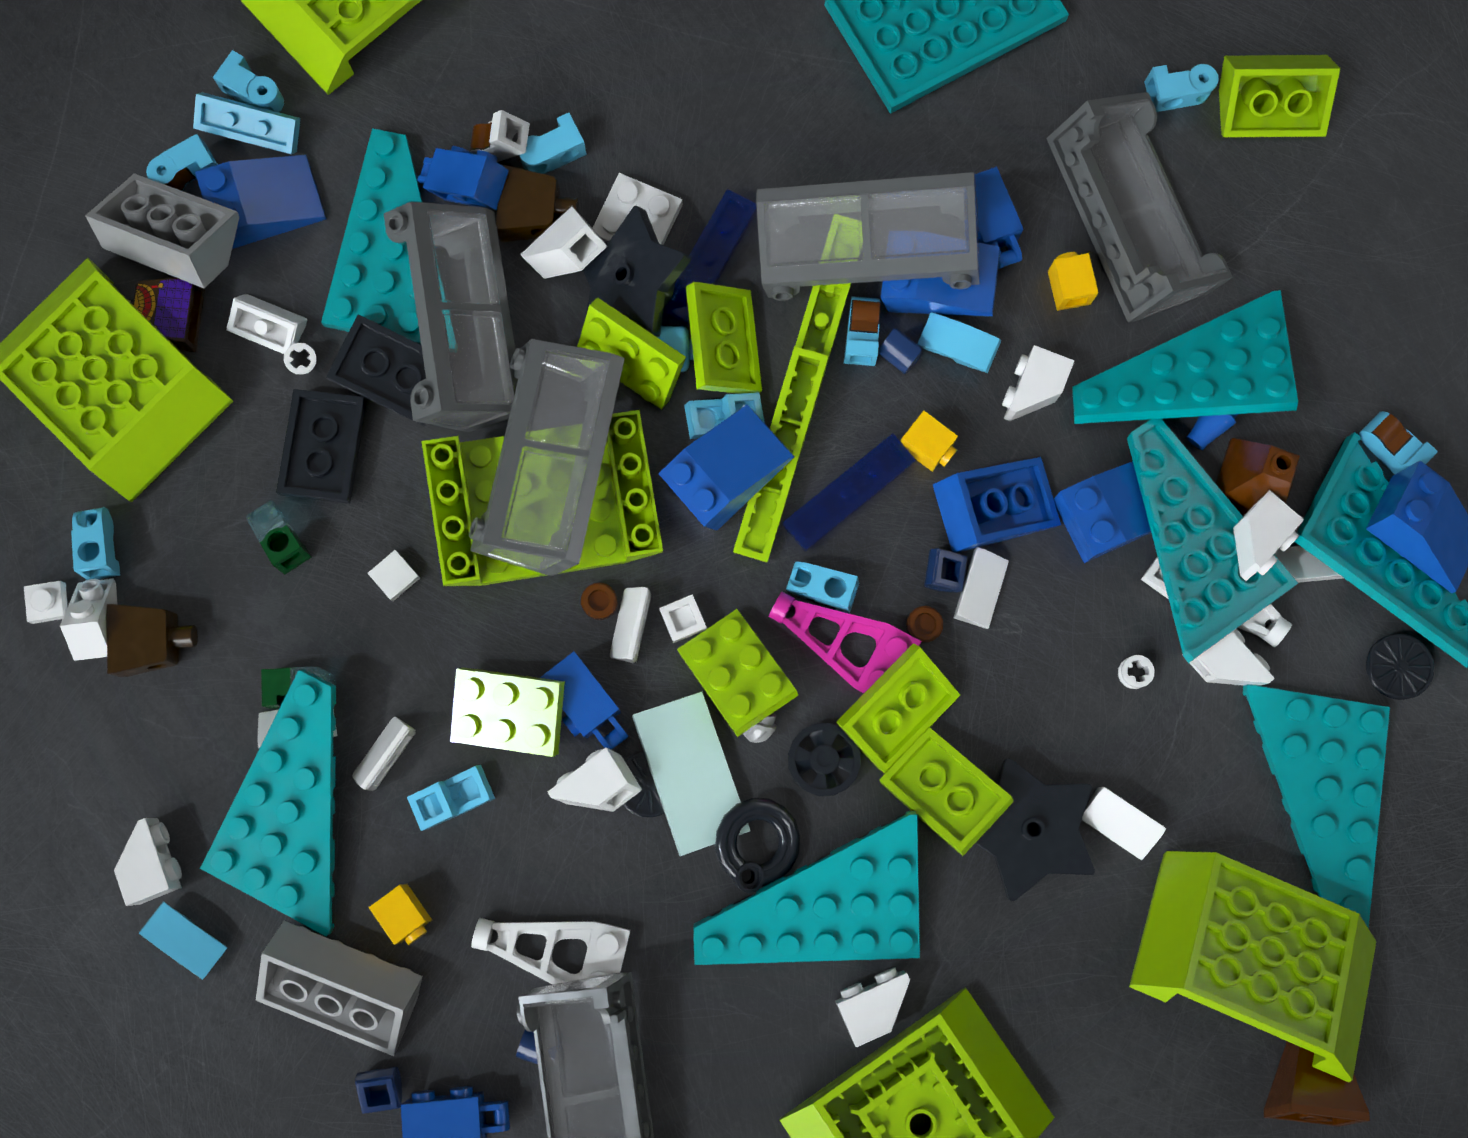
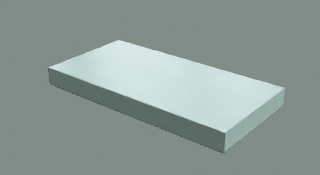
(688, 770)

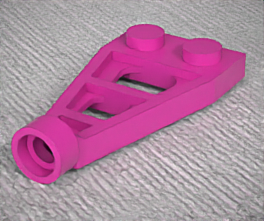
(889, 640)

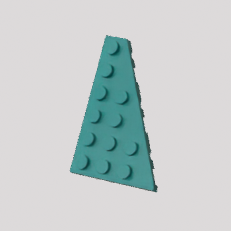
(925, 44)
(371, 269)
(1216, 369)
(1338, 537)
(1197, 543)
(1331, 783)
(281, 821)
(838, 909)

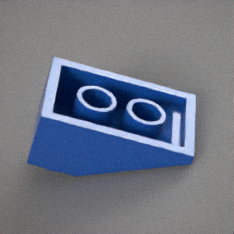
(266, 193)
(936, 296)
(726, 467)
(996, 504)
(1104, 512)
(1424, 524)

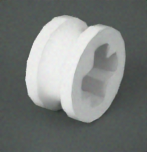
(301, 369)
(1141, 662)

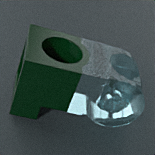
(277, 537)
(277, 682)

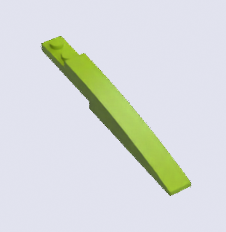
(794, 415)

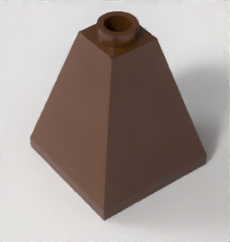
(1253, 470)
(1312, 1095)

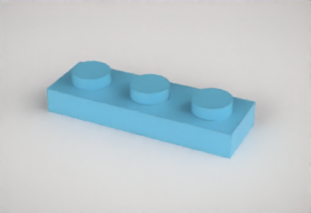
(246, 123)

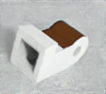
(498, 135)

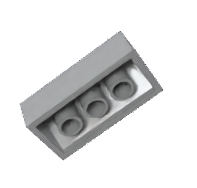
(166, 229)
(338, 987)

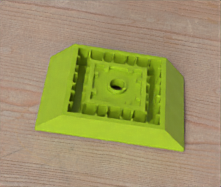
(939, 1066)

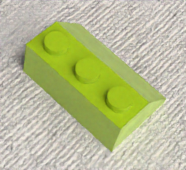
(1277, 95)

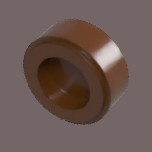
(599, 601)
(924, 624)

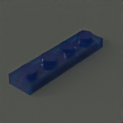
(712, 249)
(849, 492)

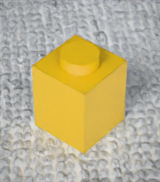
(1072, 280)
(930, 442)
(401, 915)

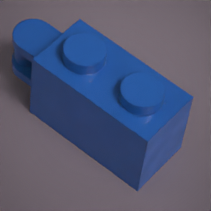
(464, 177)
(997, 216)
(586, 702)
(452, 1115)

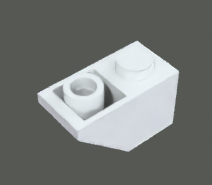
(564, 246)
(1039, 384)
(1262, 532)
(86, 618)
(1232, 663)
(598, 784)
(146, 864)
(873, 1009)

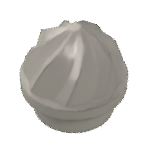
(762, 730)

